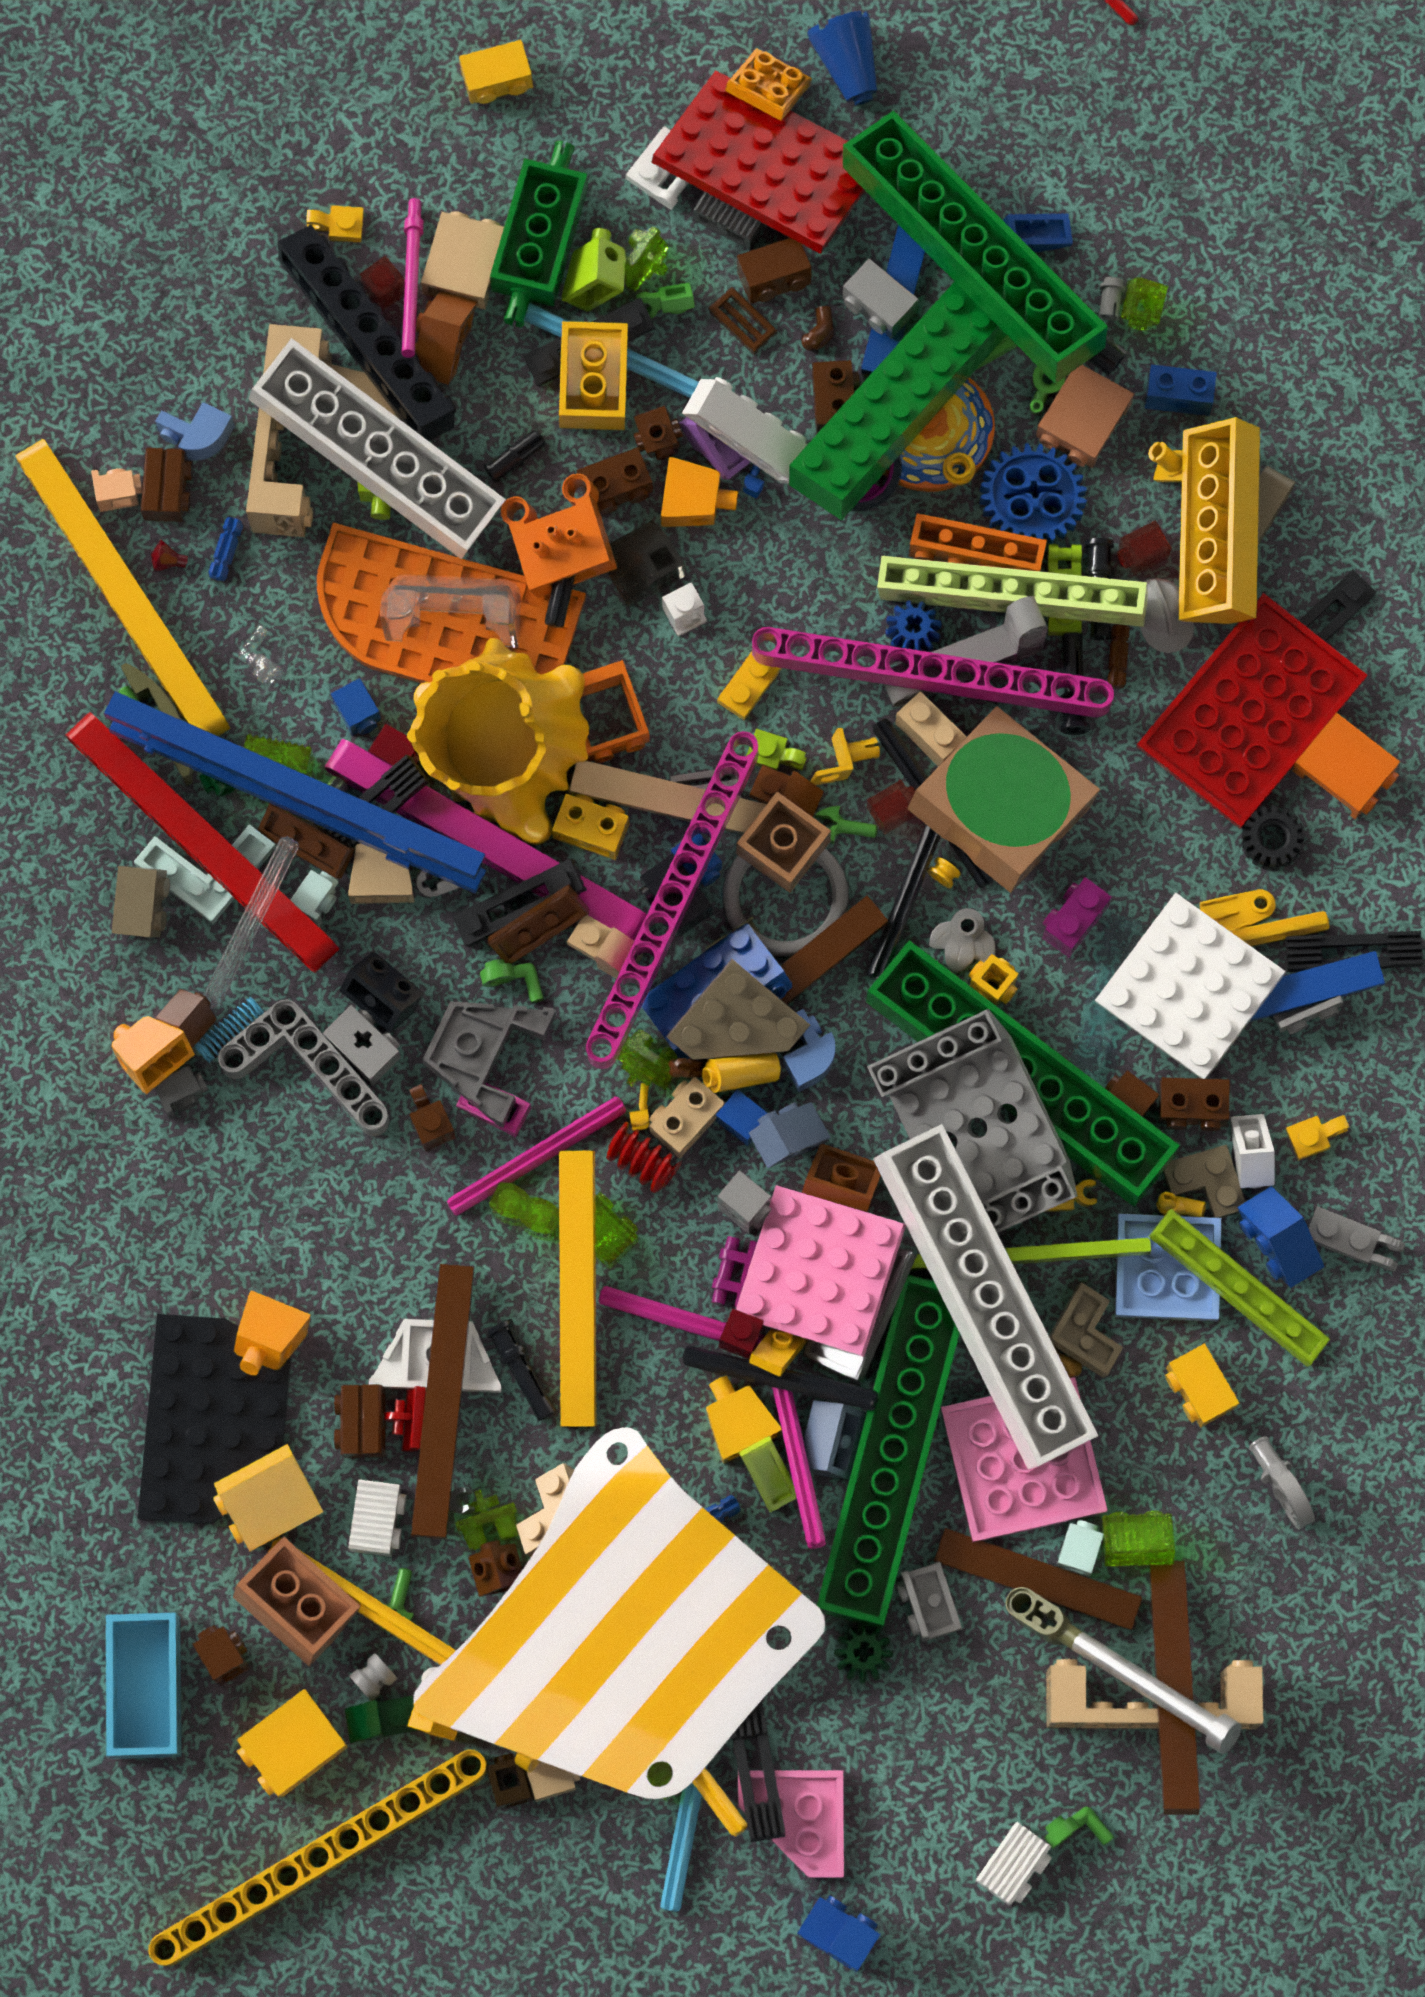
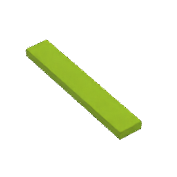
(1239, 1287)

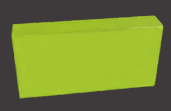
(769, 1474)

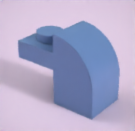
(202, 437)
(813, 1060)

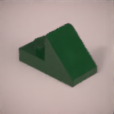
(379, 1719)

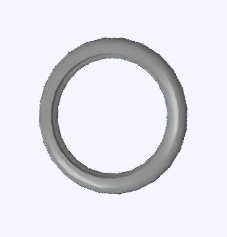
(777, 948)

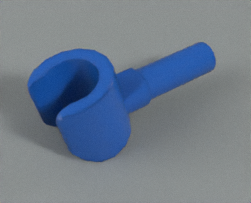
(752, 484)

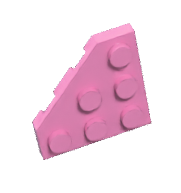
(811, 1818)

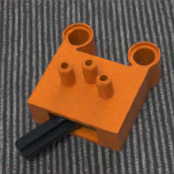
(560, 546)

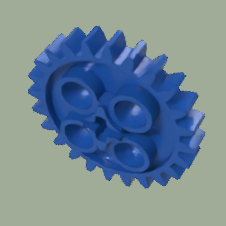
(1028, 468)

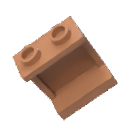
(1083, 415)

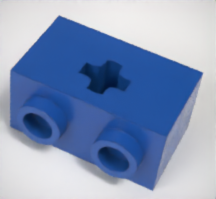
(1180, 390)

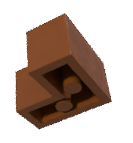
(442, 334)

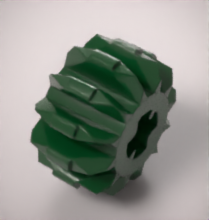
(872, 1661)

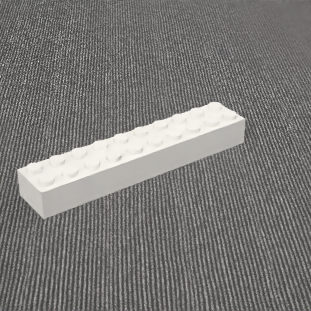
(985, 1297)

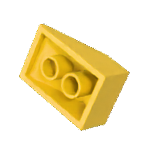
(593, 375)

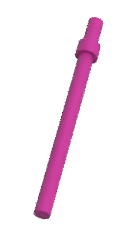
(413, 230)

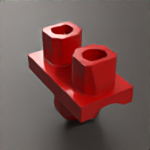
(412, 1418)

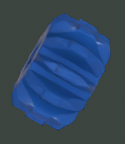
(925, 620)

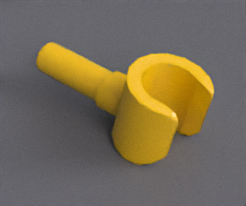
(640, 1118)

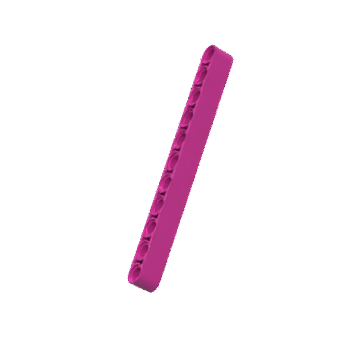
(945, 683)
(501, 849)
(673, 883)

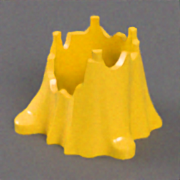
(502, 736)

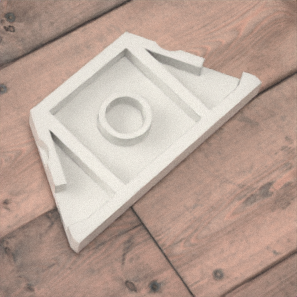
(408, 1357)

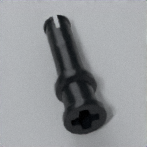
(1100, 566)
(1073, 664)
(515, 1356)

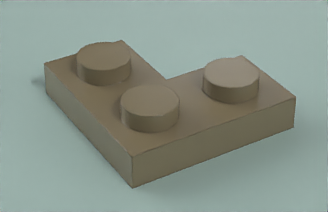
(1211, 1171)
(1077, 1334)

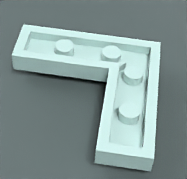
(191, 884)

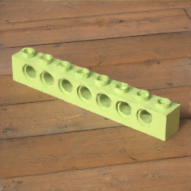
(996, 588)

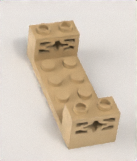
(274, 505)
(1066, 1700)

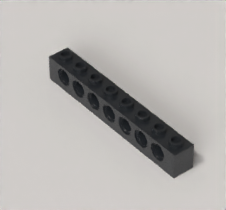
(297, 256)

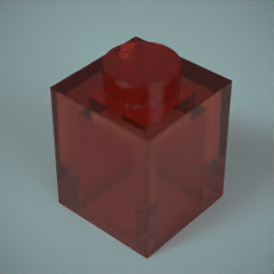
(383, 283)
(1143, 548)
(890, 806)

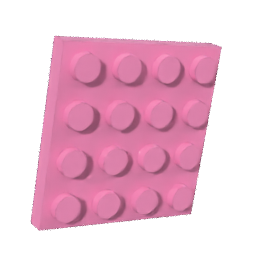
(820, 1270)
(999, 1488)

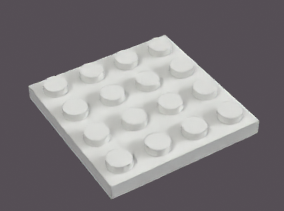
(1190, 986)

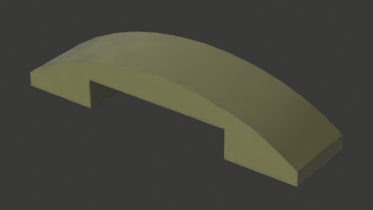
(145, 688)

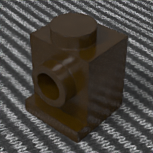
(509, 1796)

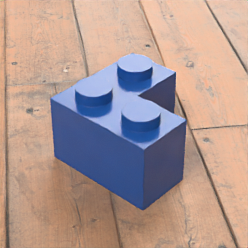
(1280, 1236)
(839, 1934)

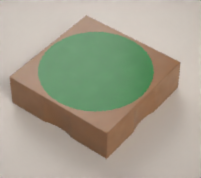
(1003, 798)

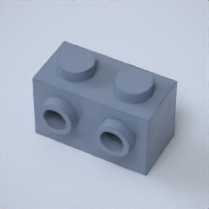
(788, 1134)
(832, 1438)

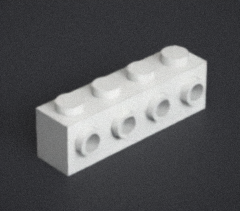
(744, 427)

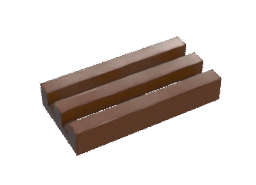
(761, 339)

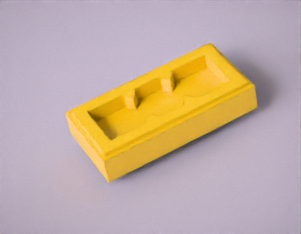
(777, 1351)

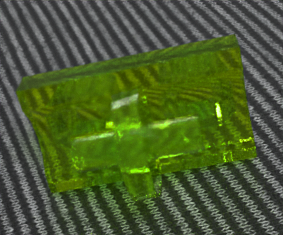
(646, 258)
(643, 1063)
(473, 1526)

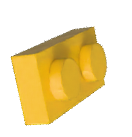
(747, 687)

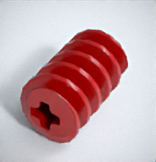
(641, 1159)

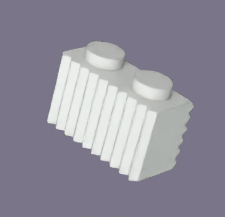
(376, 1518)
(1014, 1864)

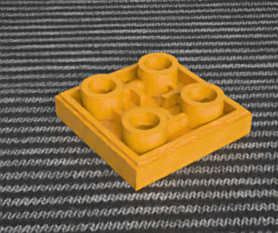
(768, 84)

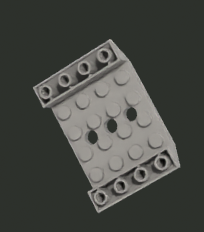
(971, 1075)

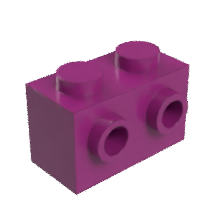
(1077, 916)

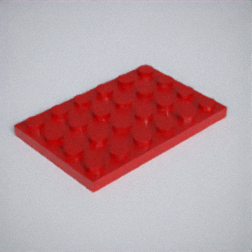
(763, 166)
(1251, 711)

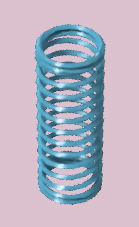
(252, 1006)

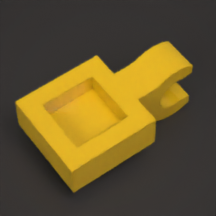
(342, 223)
(1312, 1137)

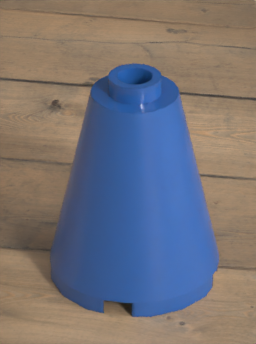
(848, 54)

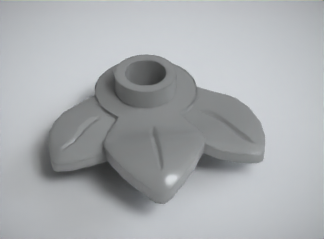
(963, 946)

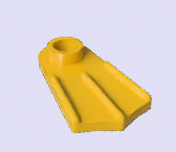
(1239, 909)

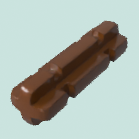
(1118, 656)
(686, 1067)

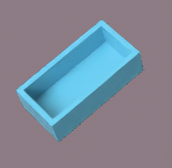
(143, 1685)

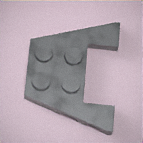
(470, 1044)

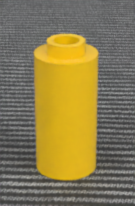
(740, 1071)

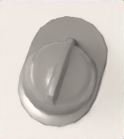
(1162, 622)

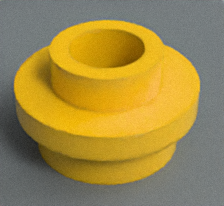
(961, 459)

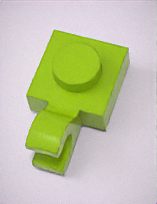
(774, 752)

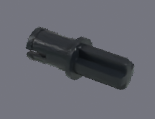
(514, 455)

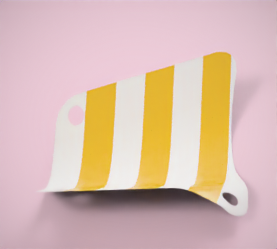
(625, 1634)

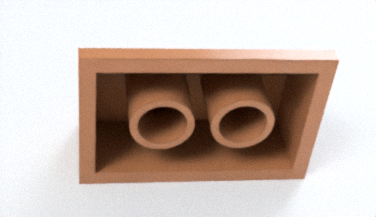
(296, 1601)

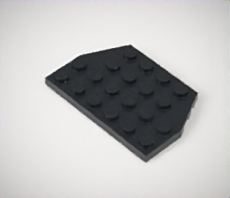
(204, 1418)

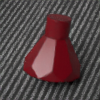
(165, 557)

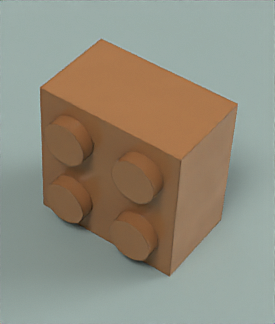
(783, 842)

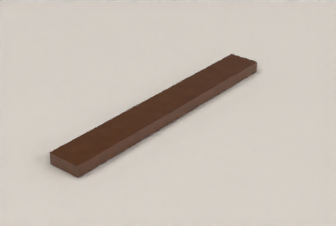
(443, 1401)
(1174, 1669)

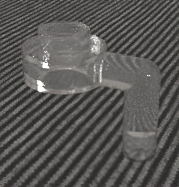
(264, 668)

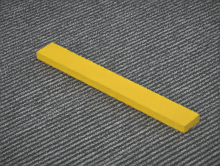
(577, 1289)

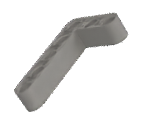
(1016, 639)
(313, 1058)

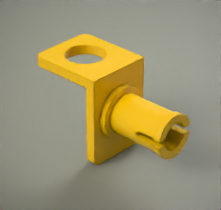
(1168, 463)
(846, 754)

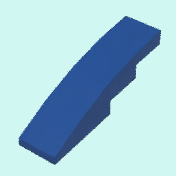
(1042, 231)

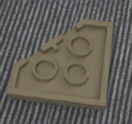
(737, 1019)

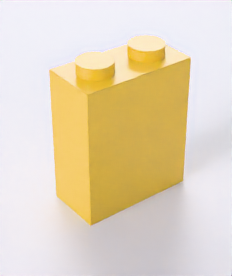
(266, 1498)
(290, 1744)

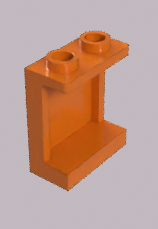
(1348, 765)

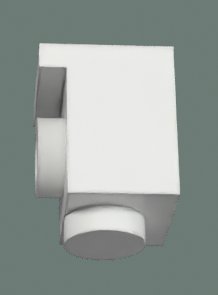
(684, 609)

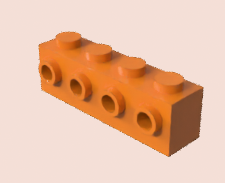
(974, 545)

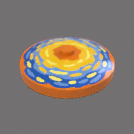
(961, 426)

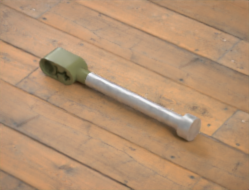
(1220, 1731)

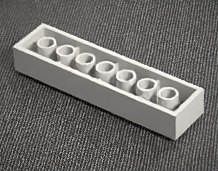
(376, 448)

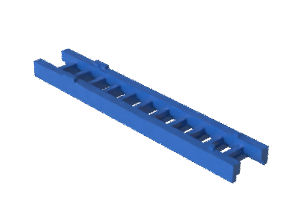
(295, 792)

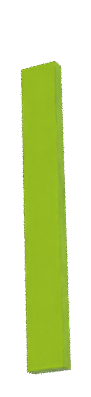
(1067, 1252)

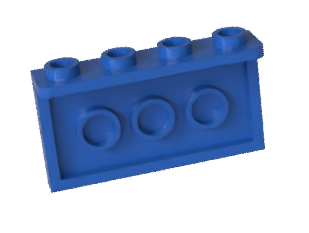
(678, 993)

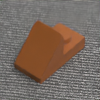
(793, 787)

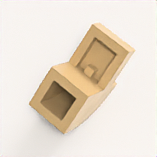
(602, 944)

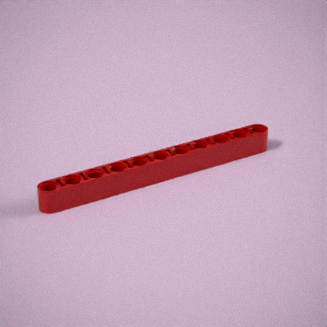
(198, 839)

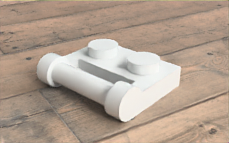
(650, 177)

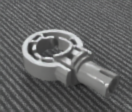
(1283, 1483)

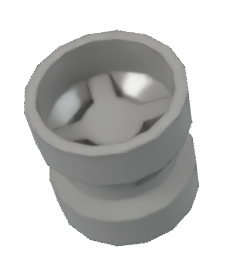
(373, 1677)

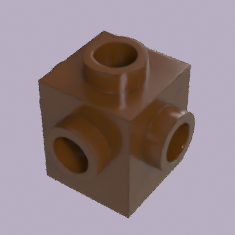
(652, 423)
(495, 1567)

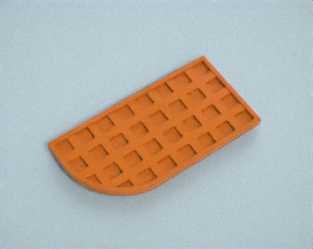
(360, 568)

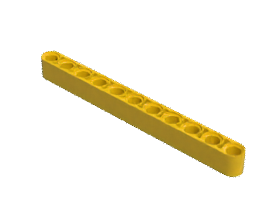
(121, 589)
(301, 1859)

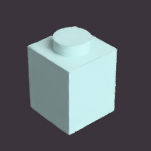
(1080, 1548)

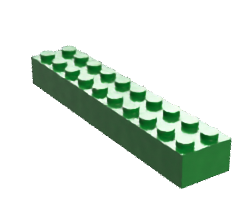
(974, 247)
(895, 403)
(1090, 1121)
(890, 1457)

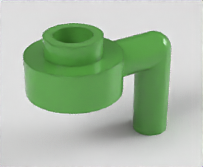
(1042, 391)
(499, 973)
(1062, 1829)

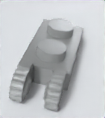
(1352, 1238)

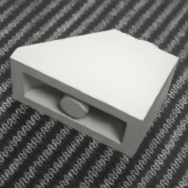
(1252, 1151)

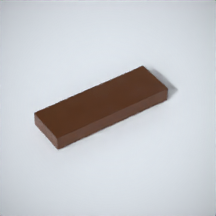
(314, 843)
(538, 925)

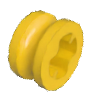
(944, 872)

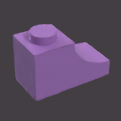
(719, 454)

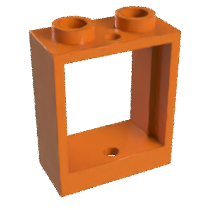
(605, 678)

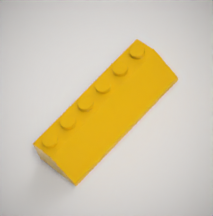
(1219, 522)

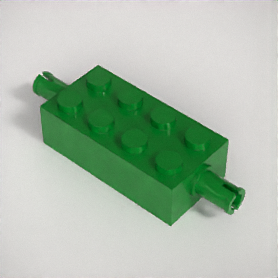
(539, 233)

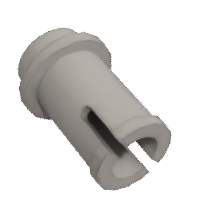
(1111, 298)

